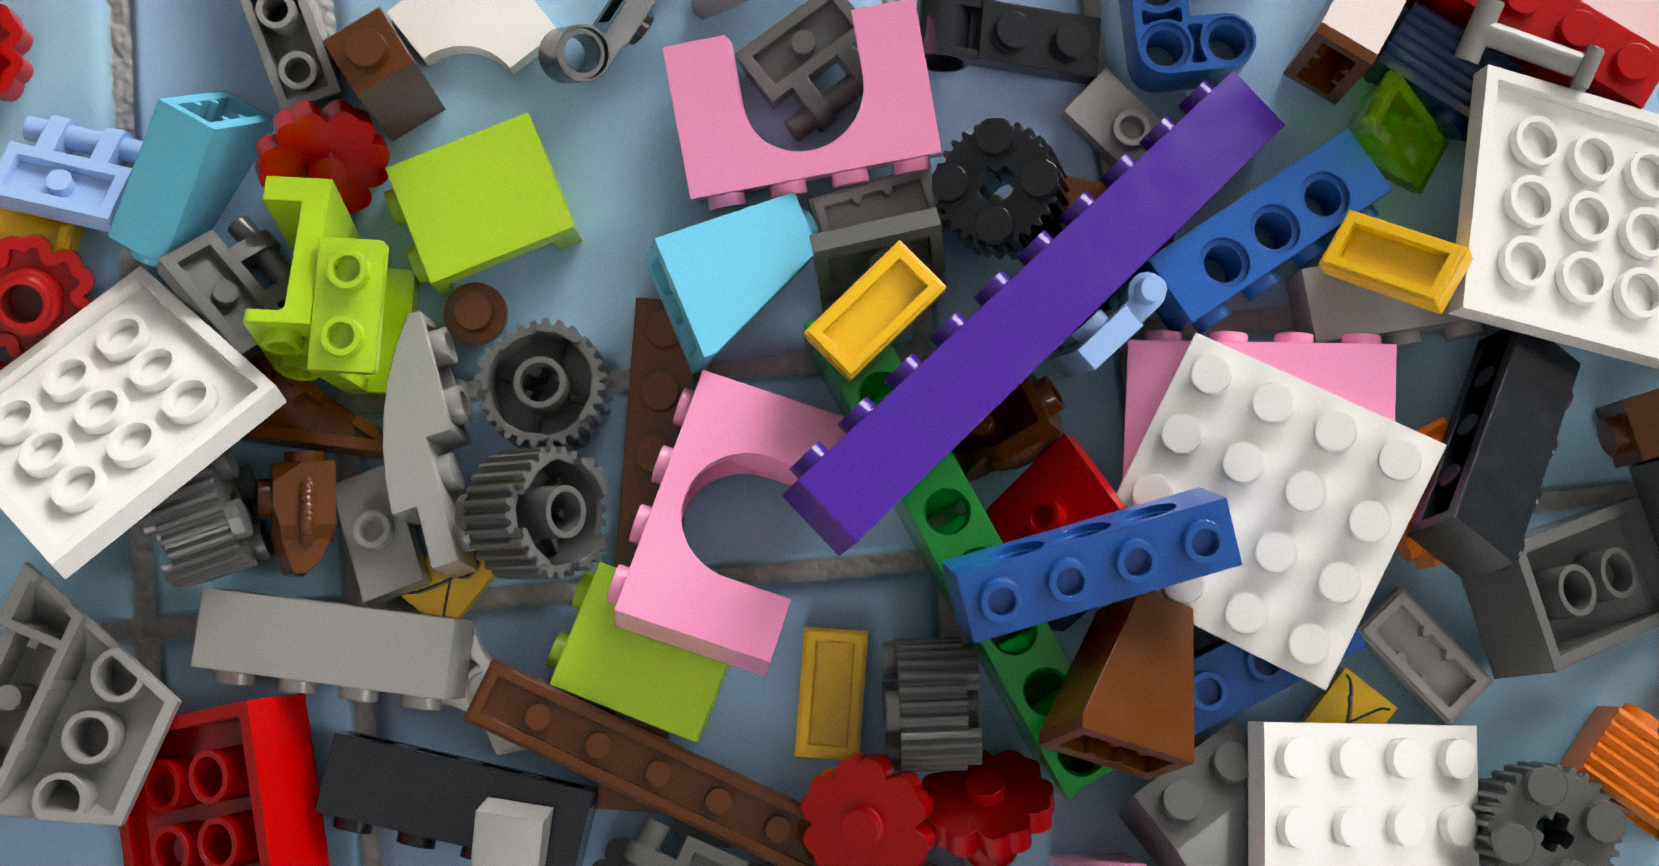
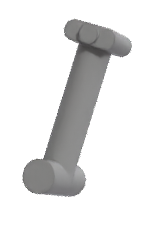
(1485, 32)

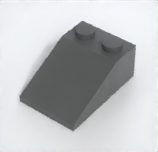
(1571, 592)
(1198, 810)

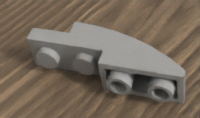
(293, 49)
(420, 425)

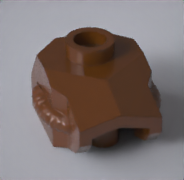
(1014, 431)
(300, 509)

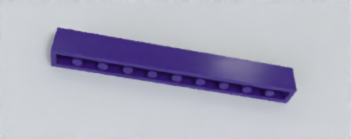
(1027, 316)

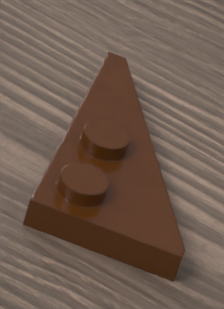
(313, 420)

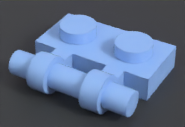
(63, 186)
(1108, 330)

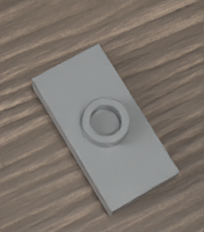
(1111, 118)
(874, 201)
(380, 545)
(1423, 656)

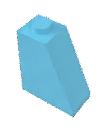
(186, 171)
(728, 272)

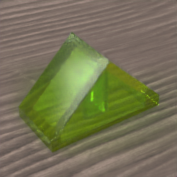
(1398, 133)

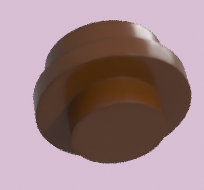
(475, 314)

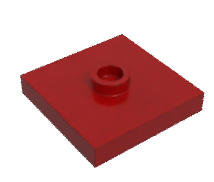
(1053, 493)

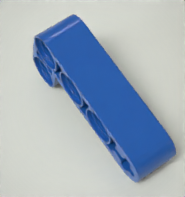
(1185, 40)

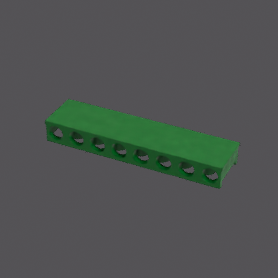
(950, 522)

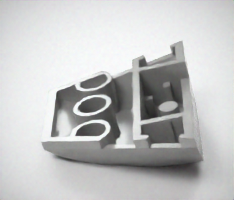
(73, 712)

